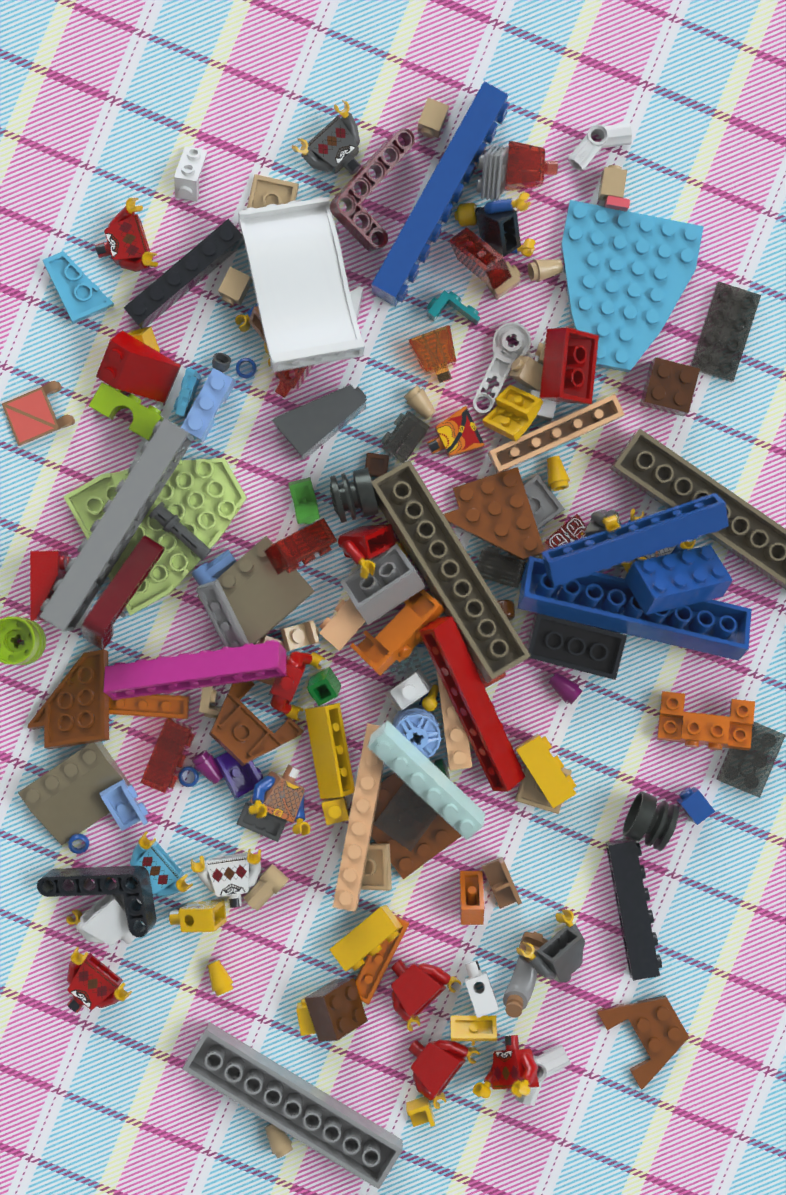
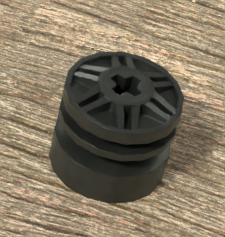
(353, 495)
(654, 822)

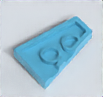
(77, 292)

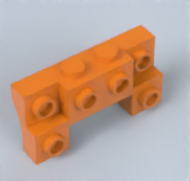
(400, 634)
(705, 729)

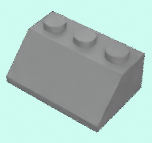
(390, 586)

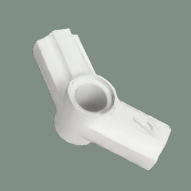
(611, 137)
(550, 1062)

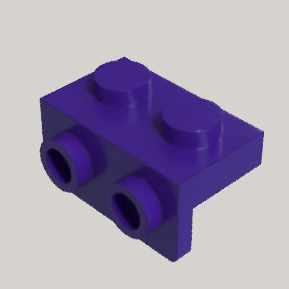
(238, 777)

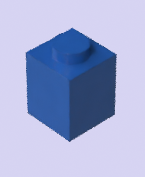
(695, 805)

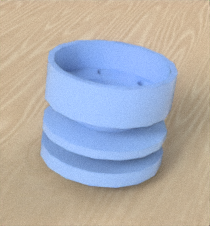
(425, 723)

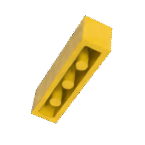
(330, 751)

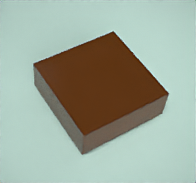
(377, 464)

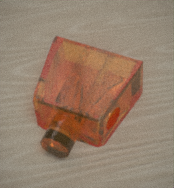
(435, 352)

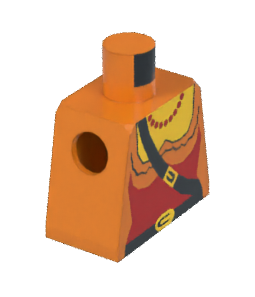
(456, 435)

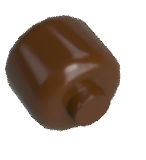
(508, 608)

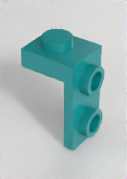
(437, 305)

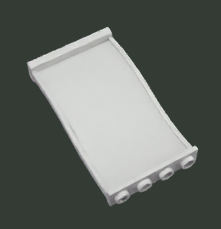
(300, 284)

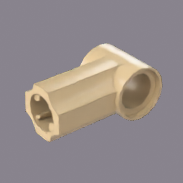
(270, 882)

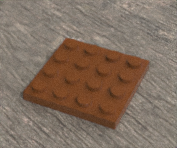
(434, 840)

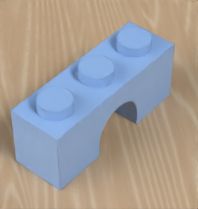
(212, 395)

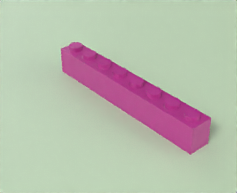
(195, 670)

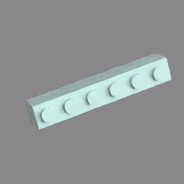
(426, 780)

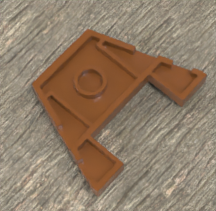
(243, 732)
(656, 1028)

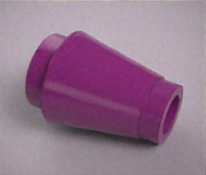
(567, 689)
(206, 765)

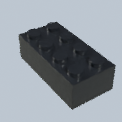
(576, 646)

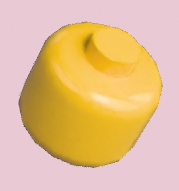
(466, 214)

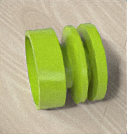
(34, 641)

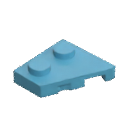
(188, 390)

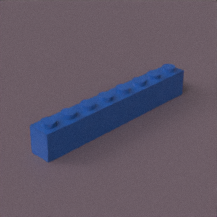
(635, 539)

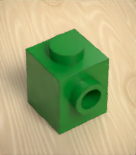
(324, 686)

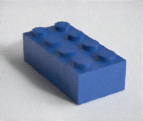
(678, 579)

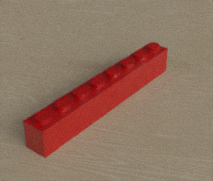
(472, 703)

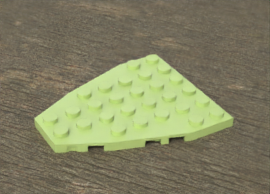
(198, 492)

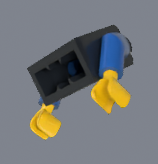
(500, 226)

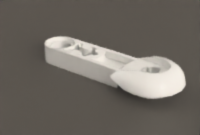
(502, 359)

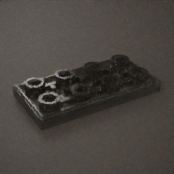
(725, 331)

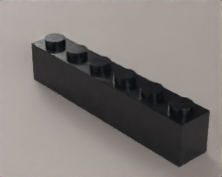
(185, 274)
(633, 909)

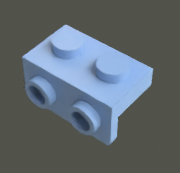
(123, 805)

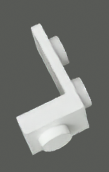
(188, 173)

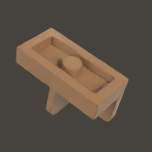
(501, 883)

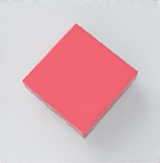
(617, 203)

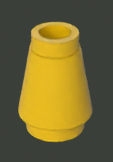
(557, 474)
(219, 978)

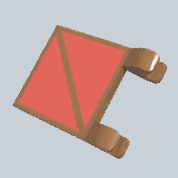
(33, 415)

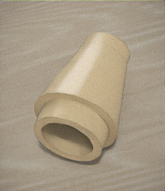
(543, 269)
(420, 402)
(278, 1140)

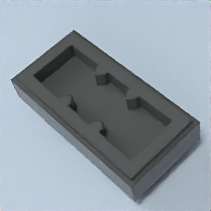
(267, 826)

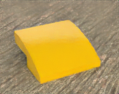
(513, 412)

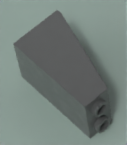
(320, 419)

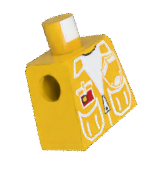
(200, 916)

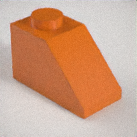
(471, 898)

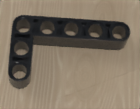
(105, 885)

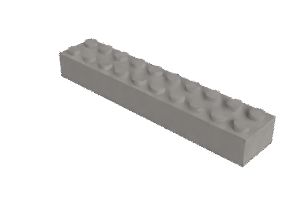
(117, 525)
(294, 1105)

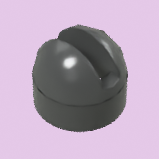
(218, 358)

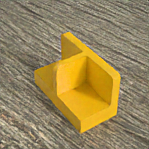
(473, 1028)

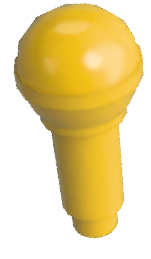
(430, 703)

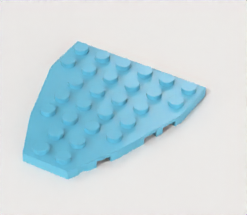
(625, 276)

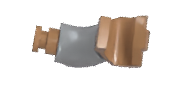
(523, 978)

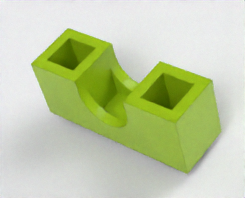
(110, 401)

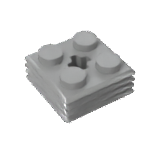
(494, 168)

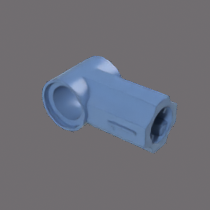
(211, 571)

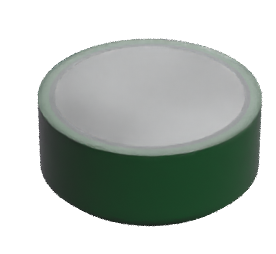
(441, 765)

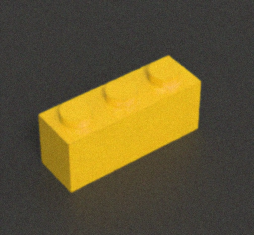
(546, 770)
(366, 939)

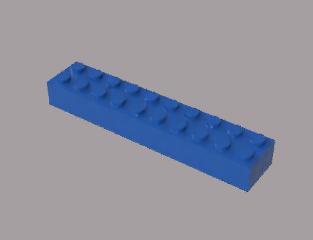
(439, 194)
(610, 605)

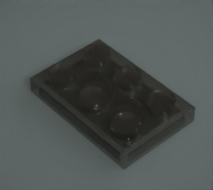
(751, 768)
(406, 817)

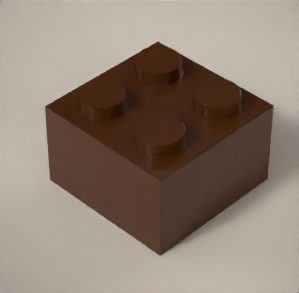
(669, 386)
(336, 1009)

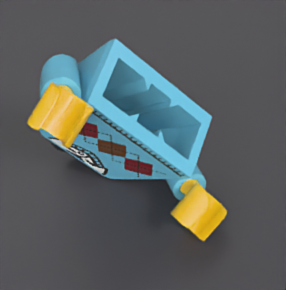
(163, 871)

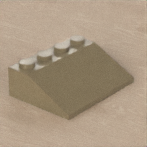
(260, 594)
(69, 796)

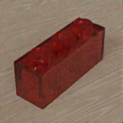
(480, 258)
(301, 547)
(168, 755)

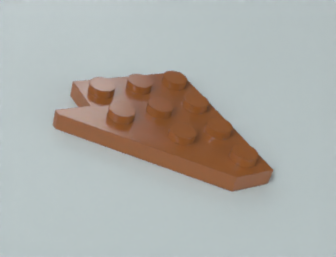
(498, 513)
(78, 706)

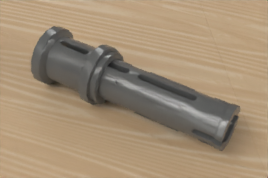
(172, 524)

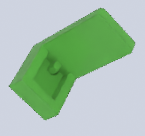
(304, 501)

